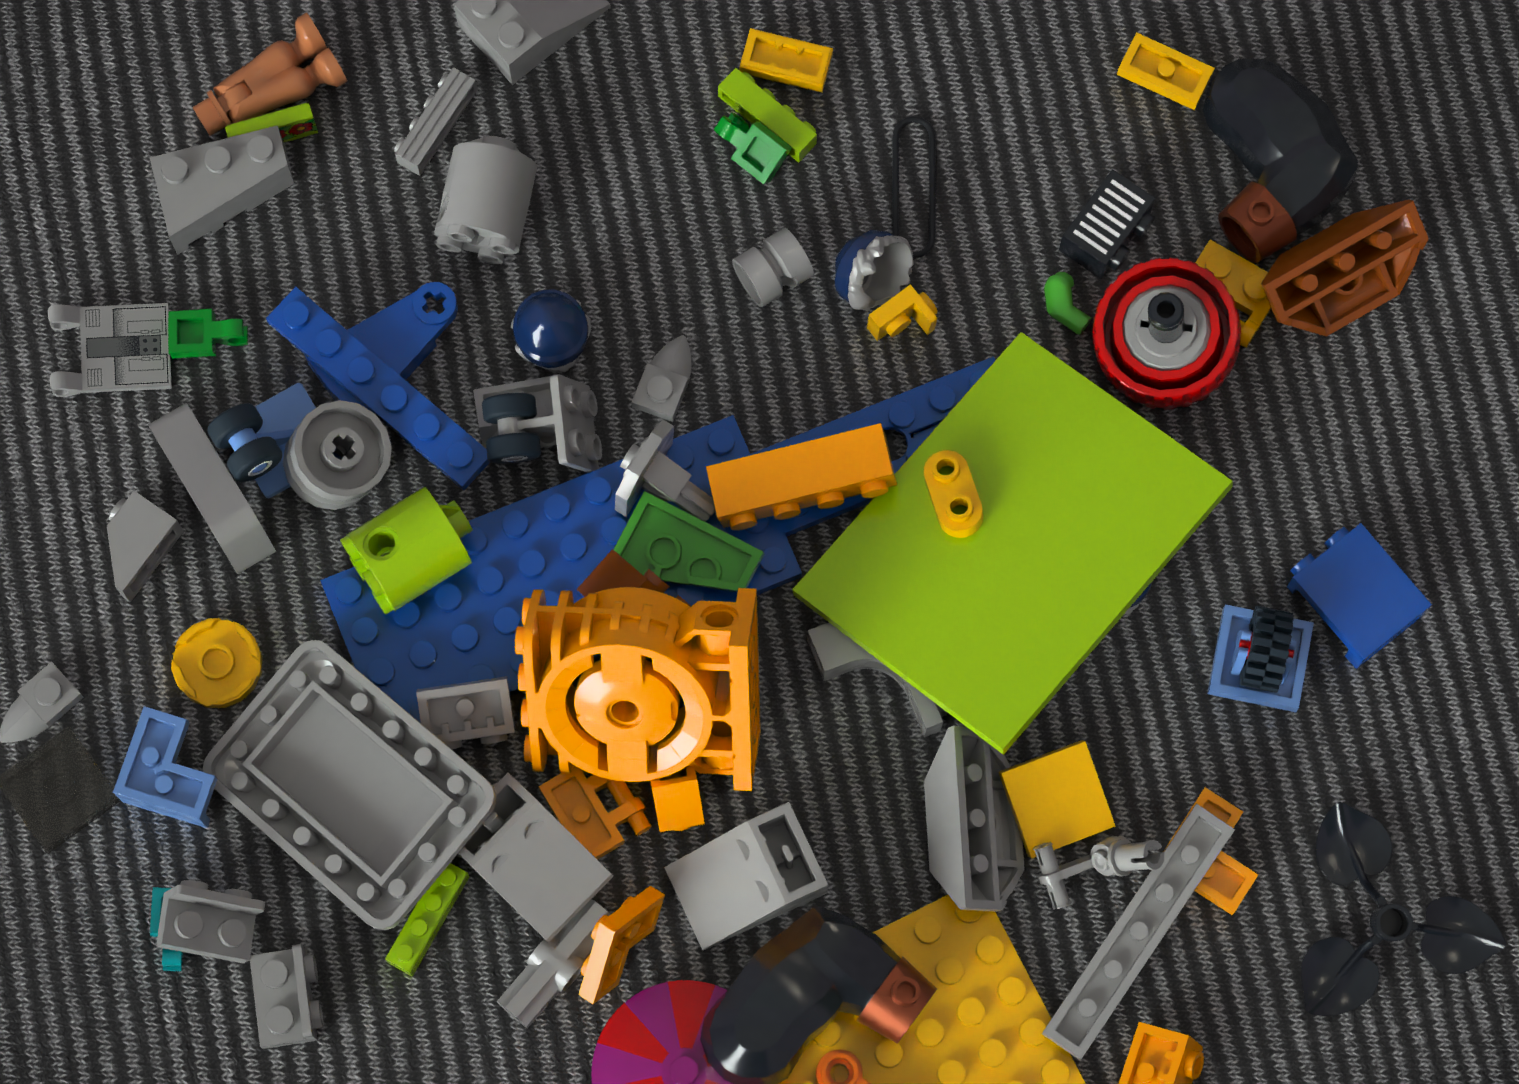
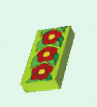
(292, 123)

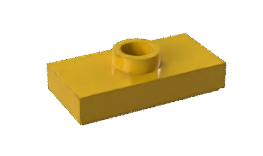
(786, 60)

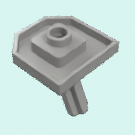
(655, 473)

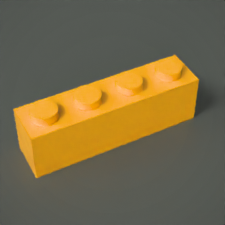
(801, 477)

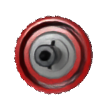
(1166, 333)

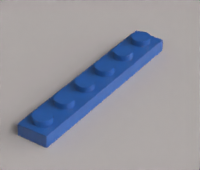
(379, 388)

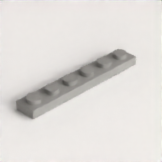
(1138, 932)

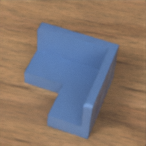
(154, 780)

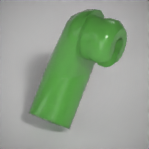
(1060, 303)

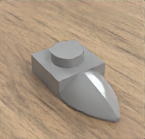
(665, 380)
(39, 705)

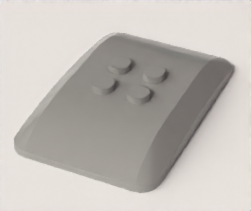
(349, 784)

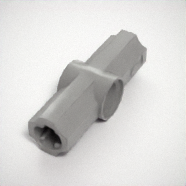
(552, 967)

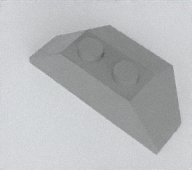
(970, 823)

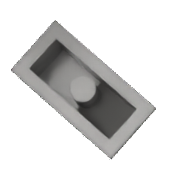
(138, 541)

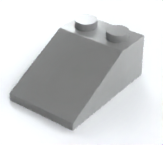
(524, 32)

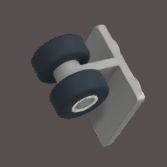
(571, 421)

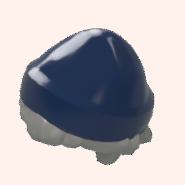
(872, 268)
(551, 330)

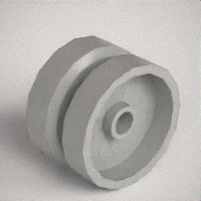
(352, 434)

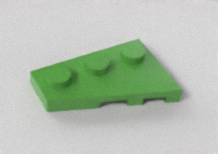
(685, 548)

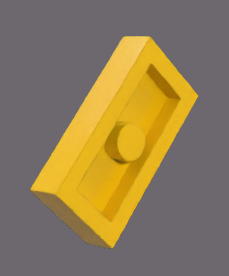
(1165, 71)

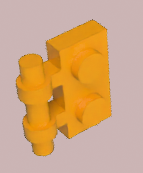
(584, 816)

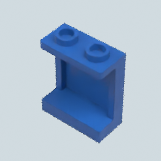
(1359, 592)

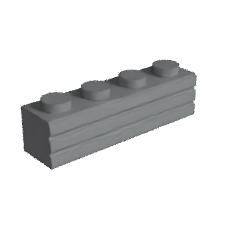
(436, 121)

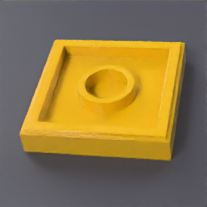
(1057, 798)

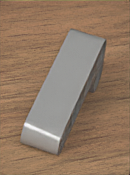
(212, 488)

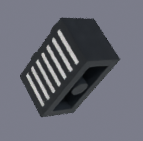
(1108, 224)

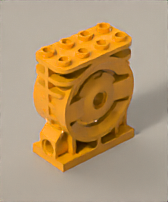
(625, 709)

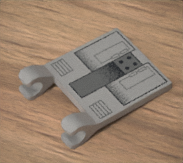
(119, 348)

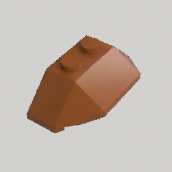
(1346, 268)

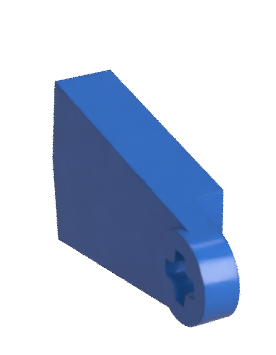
(399, 334)

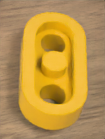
(951, 491)

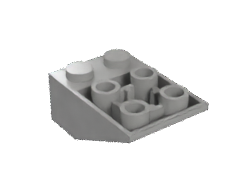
(533, 860)
(747, 876)

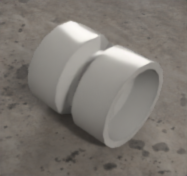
(774, 266)

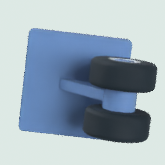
(260, 437)

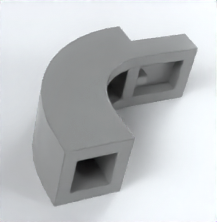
(839, 654)

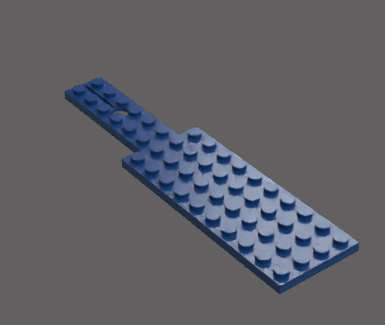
(561, 535)

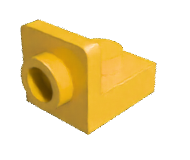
(895, 314)

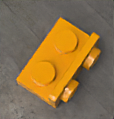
(1162, 1057)

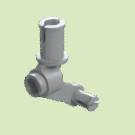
(1108, 857)

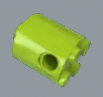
(409, 548)

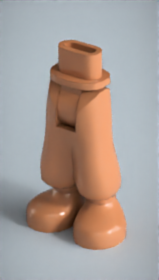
(272, 79)

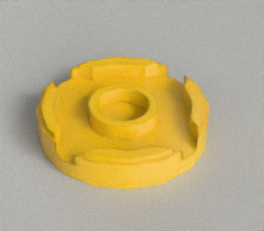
(216, 663)

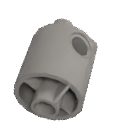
(485, 199)

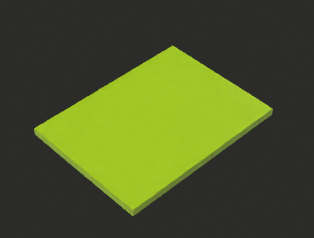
(1073, 530)

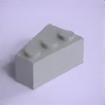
(218, 181)

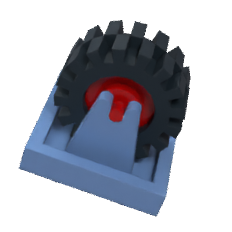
(1261, 657)

